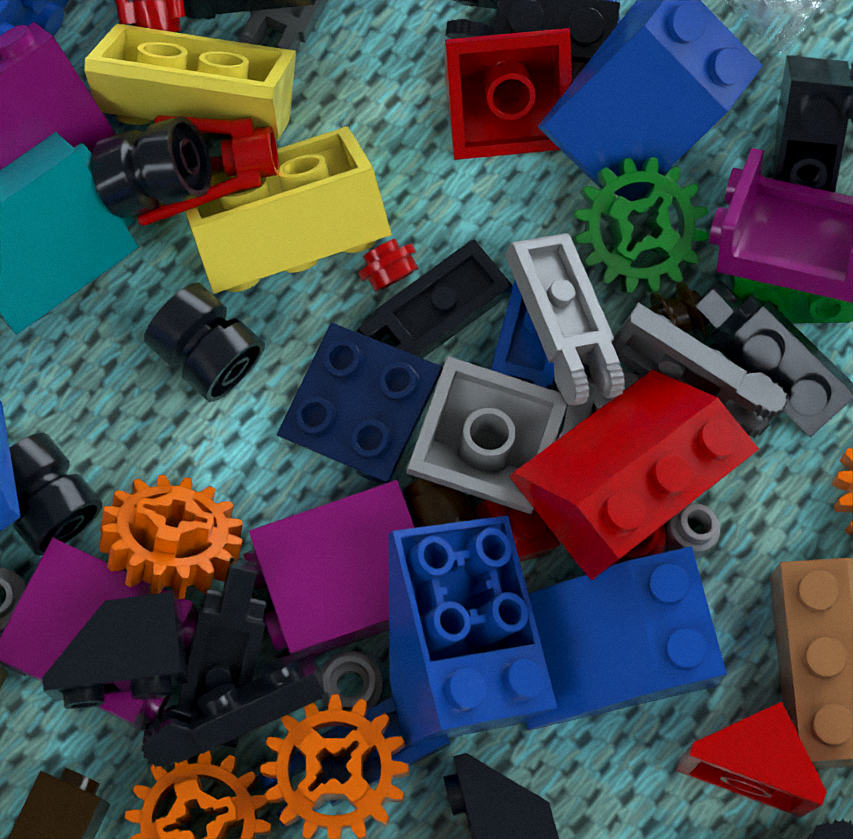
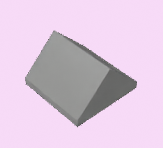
(483, 431)

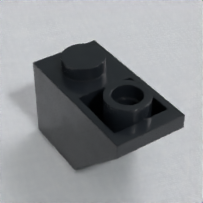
(811, 122)
(122, 648)
(496, 804)

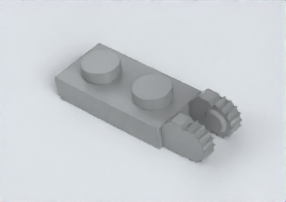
(566, 316)

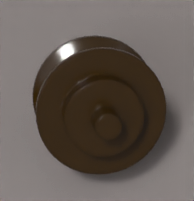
(682, 310)

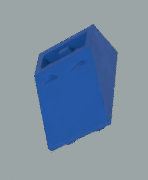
(462, 632)

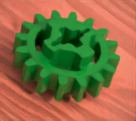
(663, 239)

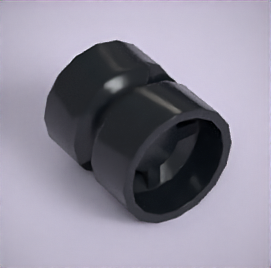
(151, 167)
(195, 334)
(47, 496)

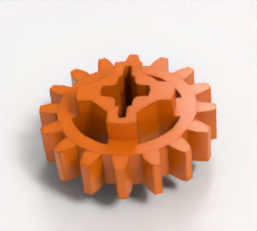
(170, 536)
(315, 748)
(191, 793)

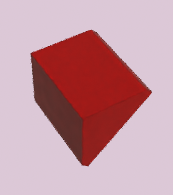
(504, 90)
(758, 761)

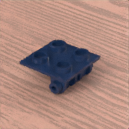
(360, 402)

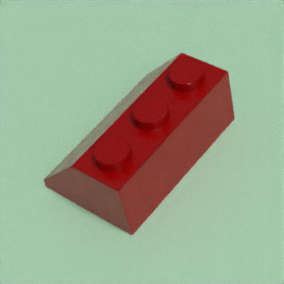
(632, 468)

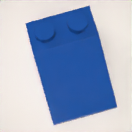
(650, 90)
(626, 637)

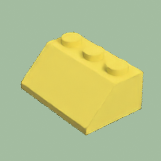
(180, 74)
(313, 209)

